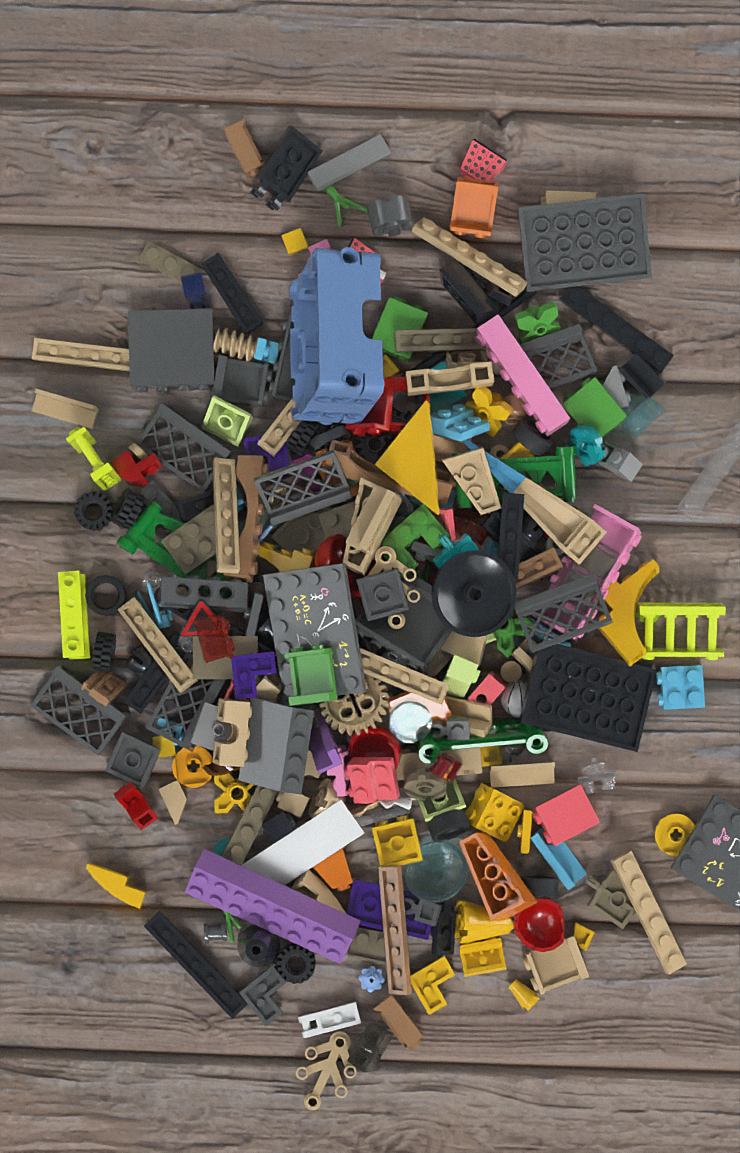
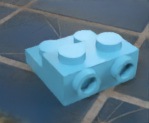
(458, 423)
(680, 687)

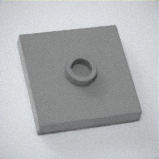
(210, 729)

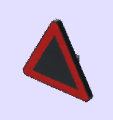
(200, 611)

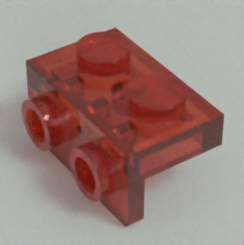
(214, 638)

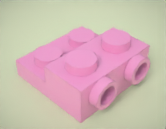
(341, 783)

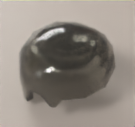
(506, 751)

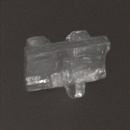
(607, 777)

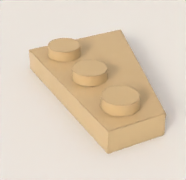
(475, 479)

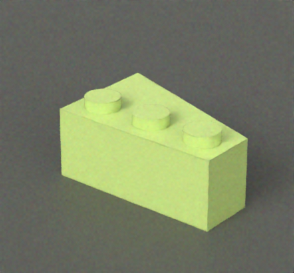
(460, 676)

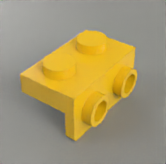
(482, 957)

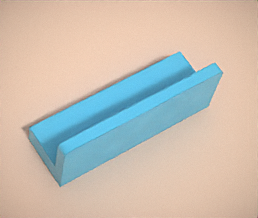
(560, 860)

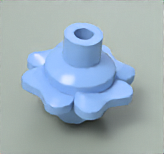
(371, 978)

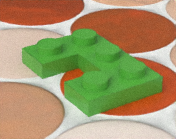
(418, 524)

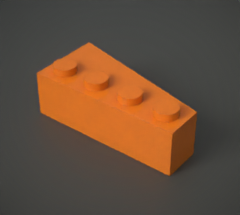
(495, 878)

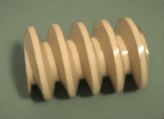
(235, 344)

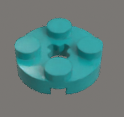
(587, 444)

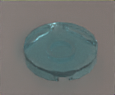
(410, 721)

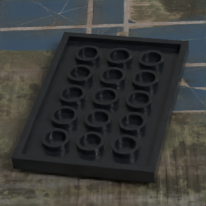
(588, 696)

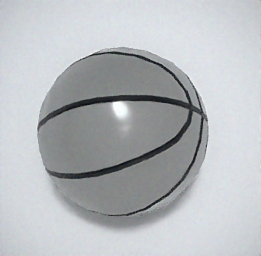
(513, 697)

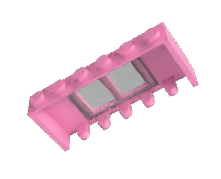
(602, 561)

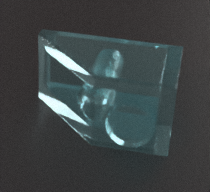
(641, 418)

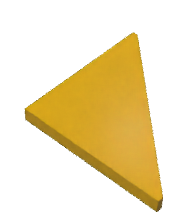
(412, 459)

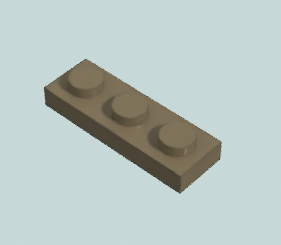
(167, 262)

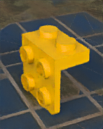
(494, 812)

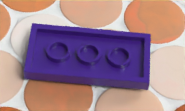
(366, 907)

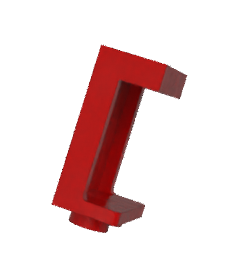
(379, 416)

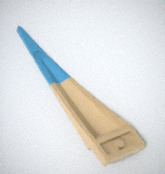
(564, 524)

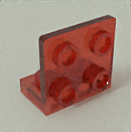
(469, 521)

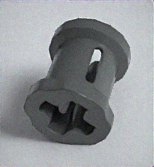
(215, 932)

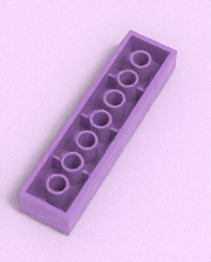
(272, 906)

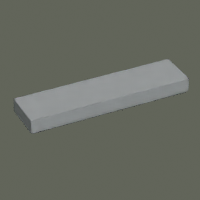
(349, 162)

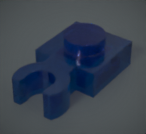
(194, 287)

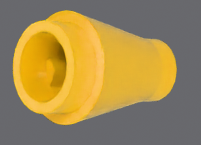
(525, 996)

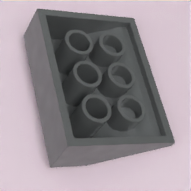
(277, 745)

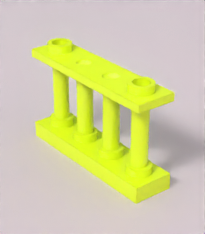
(102, 474)
(691, 611)
(74, 615)

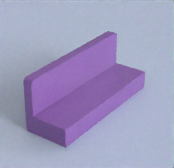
(323, 746)

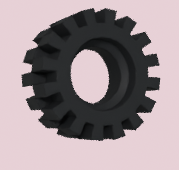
(302, 436)
(82, 504)
(127, 508)
(104, 651)
(289, 975)

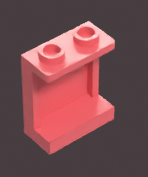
(565, 815)

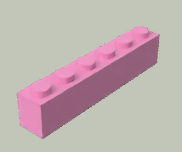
(522, 375)

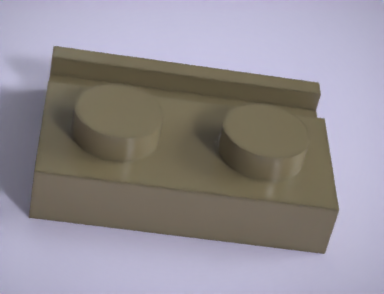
(368, 946)

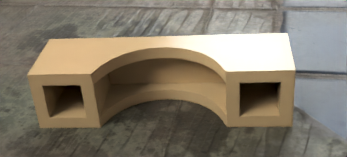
(443, 380)

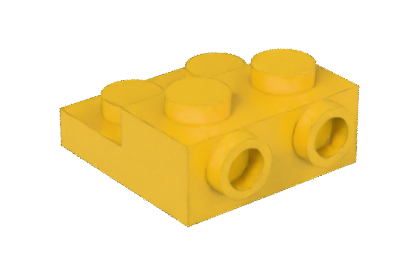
(397, 841)

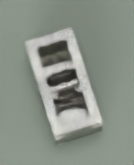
(370, 1047)

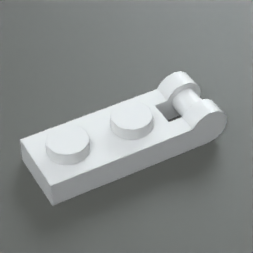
(330, 1019)

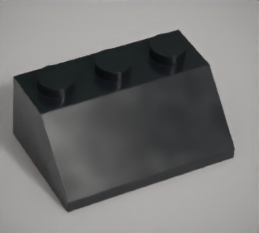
(469, 293)

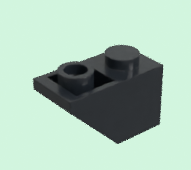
(279, 826)

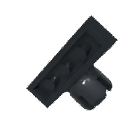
(530, 534)
(150, 676)

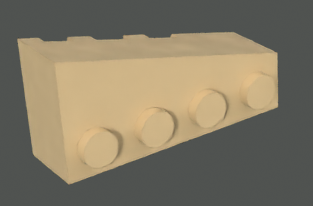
(356, 559)
(468, 757)

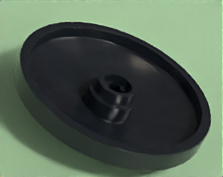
(474, 593)

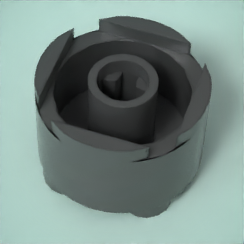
(390, 216)

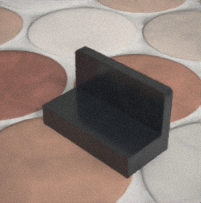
(642, 376)

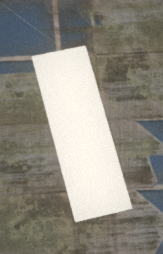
(307, 845)

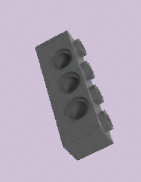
(170, 598)

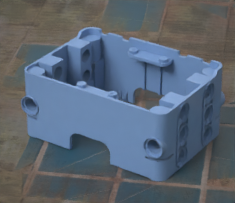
(330, 357)

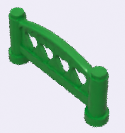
(559, 467)
(142, 537)
(533, 737)

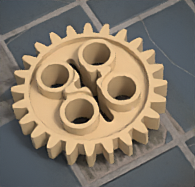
(336, 709)

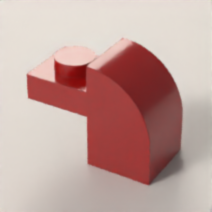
(134, 472)
(136, 805)

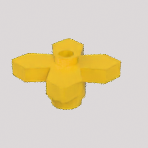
(490, 408)
(226, 799)

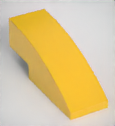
(117, 885)

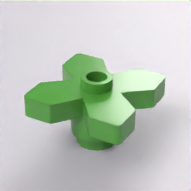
(537, 322)
(506, 640)

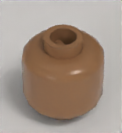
(518, 412)

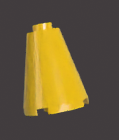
(475, 924)

